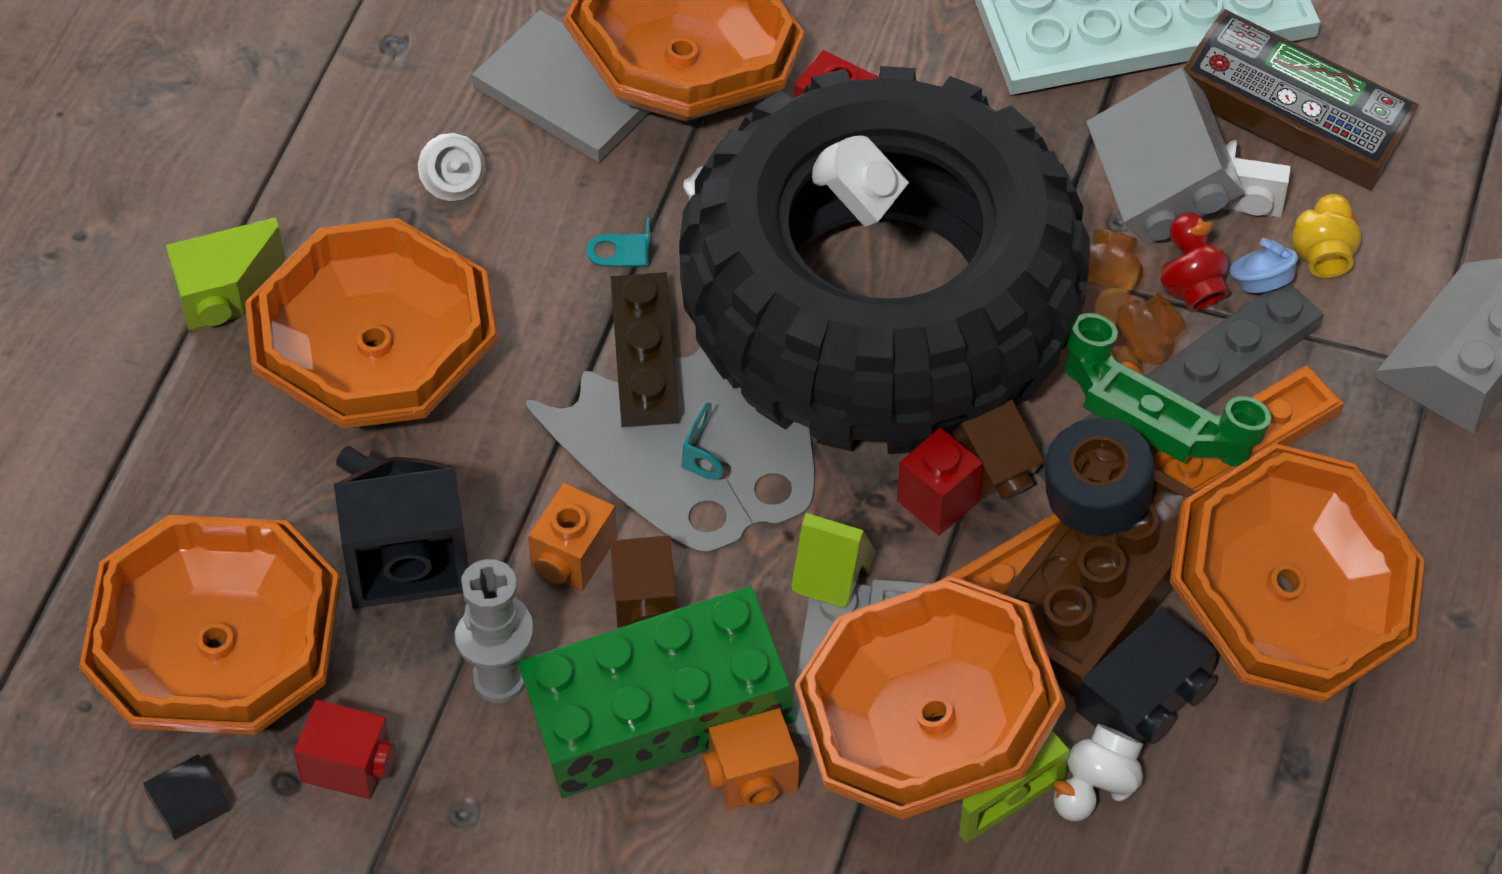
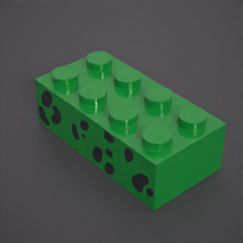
(653, 689)

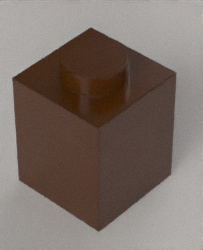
(1004, 447)
(642, 578)

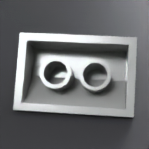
(1455, 349)

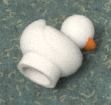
(1102, 762)

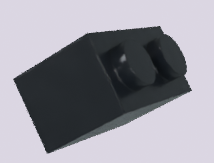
(1148, 679)

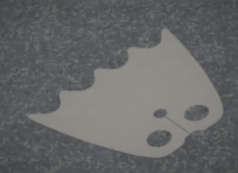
(645, 461)

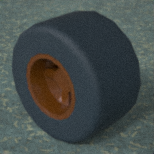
(1099, 476)

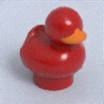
(1199, 271)

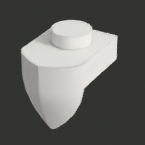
(859, 177)
(1263, 186)

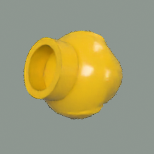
(1327, 236)

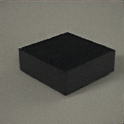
(186, 796)

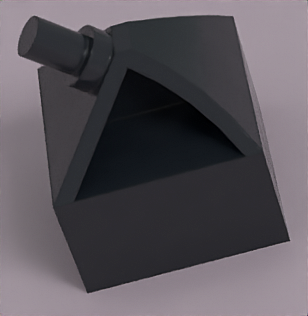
(399, 529)

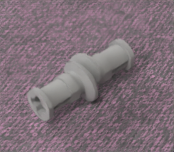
(493, 630)

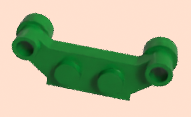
(1154, 411)

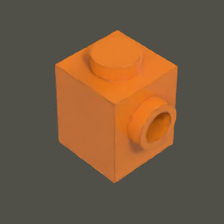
(572, 537)
(751, 760)

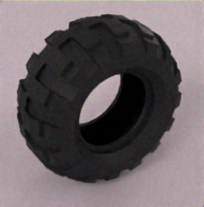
(872, 363)

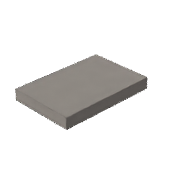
(556, 88)

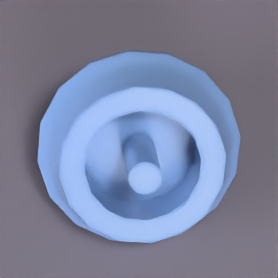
(1265, 268)

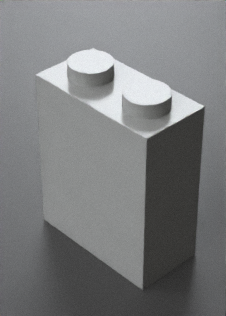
(1164, 156)

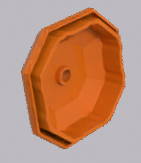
(687, 53)
(363, 289)
(1336, 546)
(204, 584)
(921, 658)

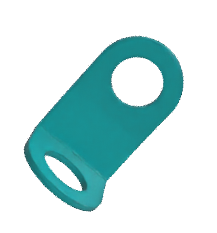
(631, 249)
(690, 452)

